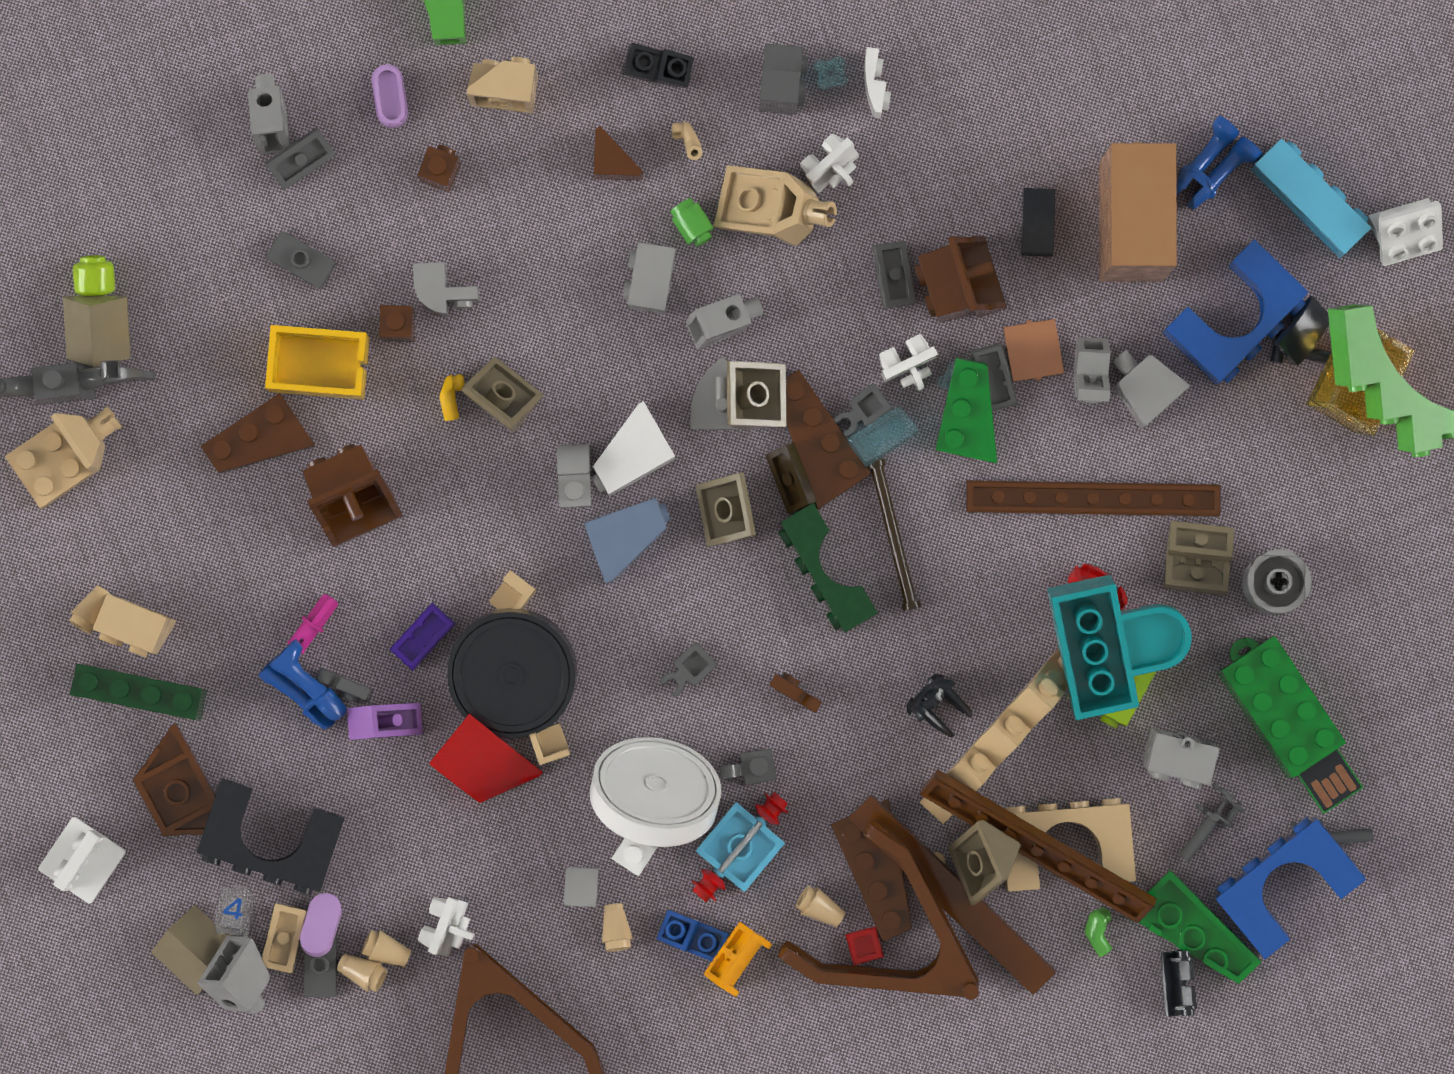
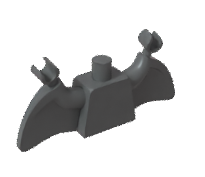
(70, 381)

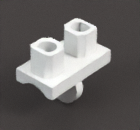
(834, 166)
(920, 353)
(450, 928)

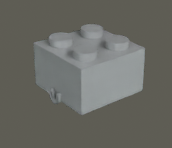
(1186, 758)

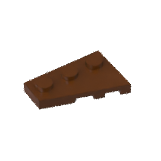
(261, 435)

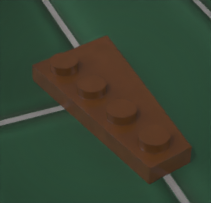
(820, 443)
(876, 877)

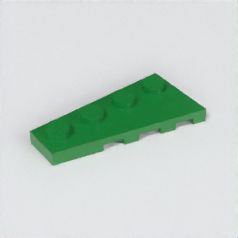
(1194, 927)

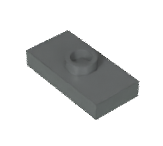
(301, 260)
(1000, 381)
(321, 973)

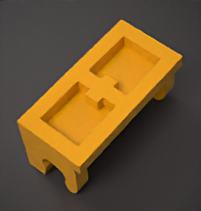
(735, 957)

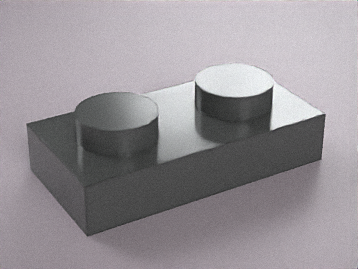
(300, 158)
(894, 274)

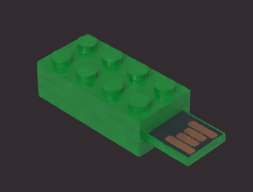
(1289, 720)

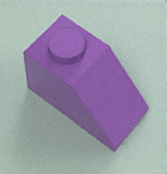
(384, 721)

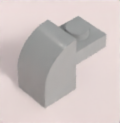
(433, 289)
(1092, 370)
(574, 475)

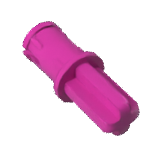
(314, 621)

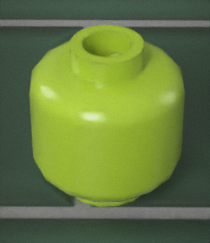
(93, 276)

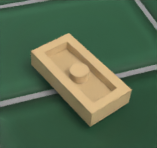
(283, 938)

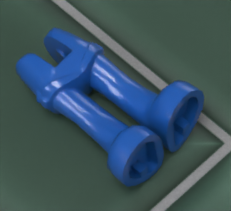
(1242, 152)
(288, 677)

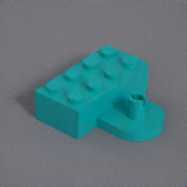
(1109, 646)

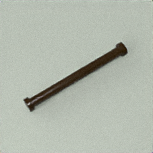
(893, 535)

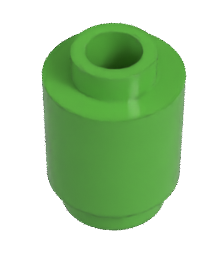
(692, 223)

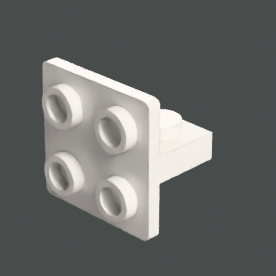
(1408, 231)
(81, 860)

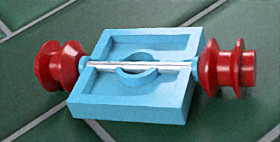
(740, 847)

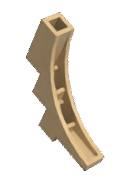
(1007, 730)

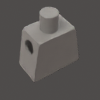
(268, 116)
(712, 325)
(1147, 386)
(236, 976)

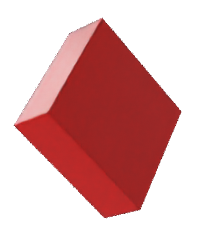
(864, 945)

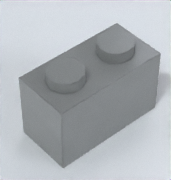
(650, 278)

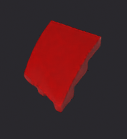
(482, 762)

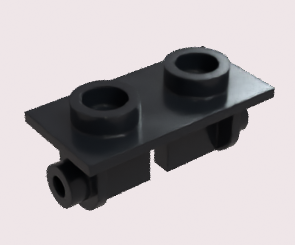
(1176, 969)

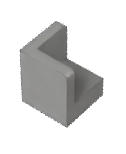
(581, 887)

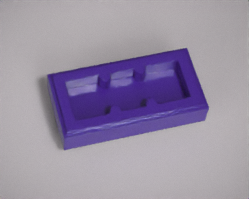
(422, 636)

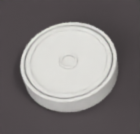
(655, 791)

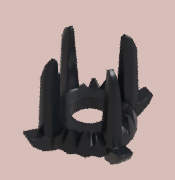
(930, 697)

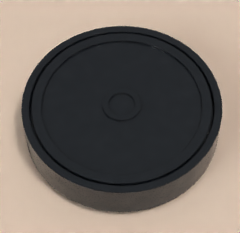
(512, 672)

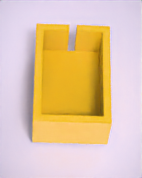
(317, 362)

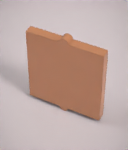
(1033, 350)

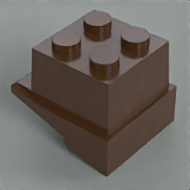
(960, 279)
(349, 495)

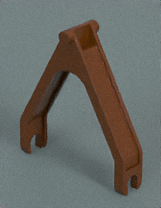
(945, 975)
(485, 976)

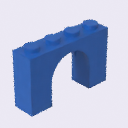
(1277, 296)
(1307, 845)

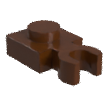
(789, 687)

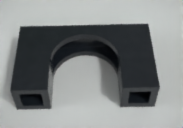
(303, 867)

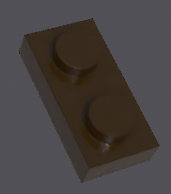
(791, 478)

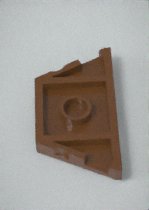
(175, 787)

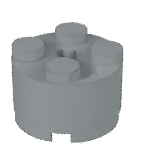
(1262, 594)

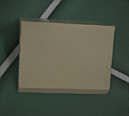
(96, 329)
(502, 394)
(756, 395)
(725, 510)
(983, 859)
(189, 947)

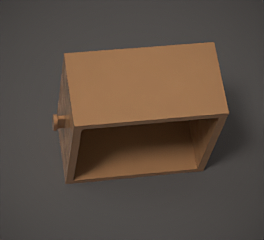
(1137, 212)

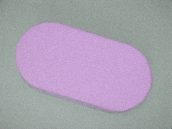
(389, 96)
(320, 924)

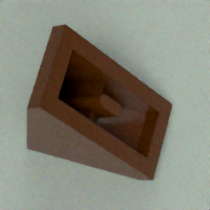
(612, 161)

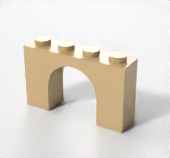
(1107, 824)

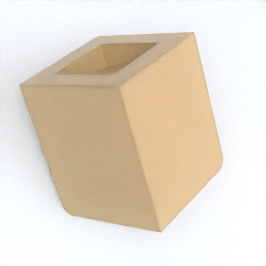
(512, 593)
(550, 744)

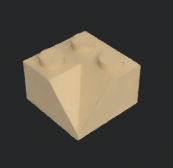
(503, 85)
(132, 624)

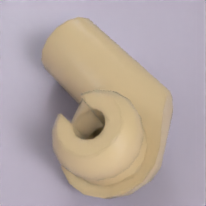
(692, 143)

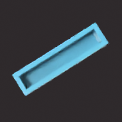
(1311, 198)

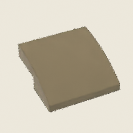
(1198, 558)

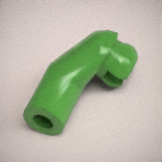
(1095, 930)

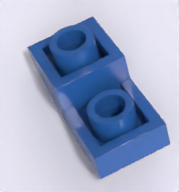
(691, 935)

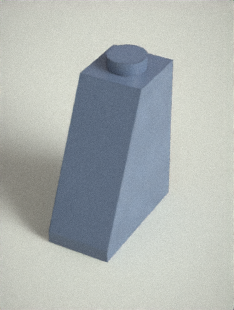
(625, 535)

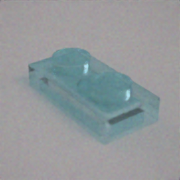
(883, 436)

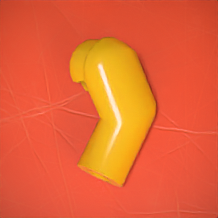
(447, 396)

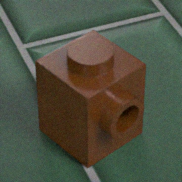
(439, 167)

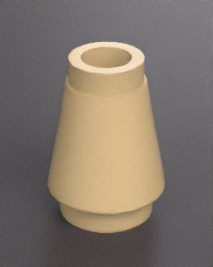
(87, 610)
(819, 906)
(616, 930)
(385, 949)
(363, 972)

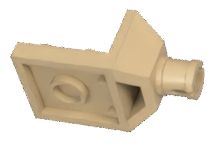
(770, 205)
(62, 454)

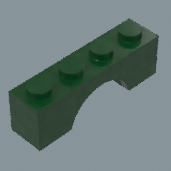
(847, 604)
(138, 692)

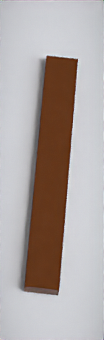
(1093, 498)
(1040, 847)
(977, 919)

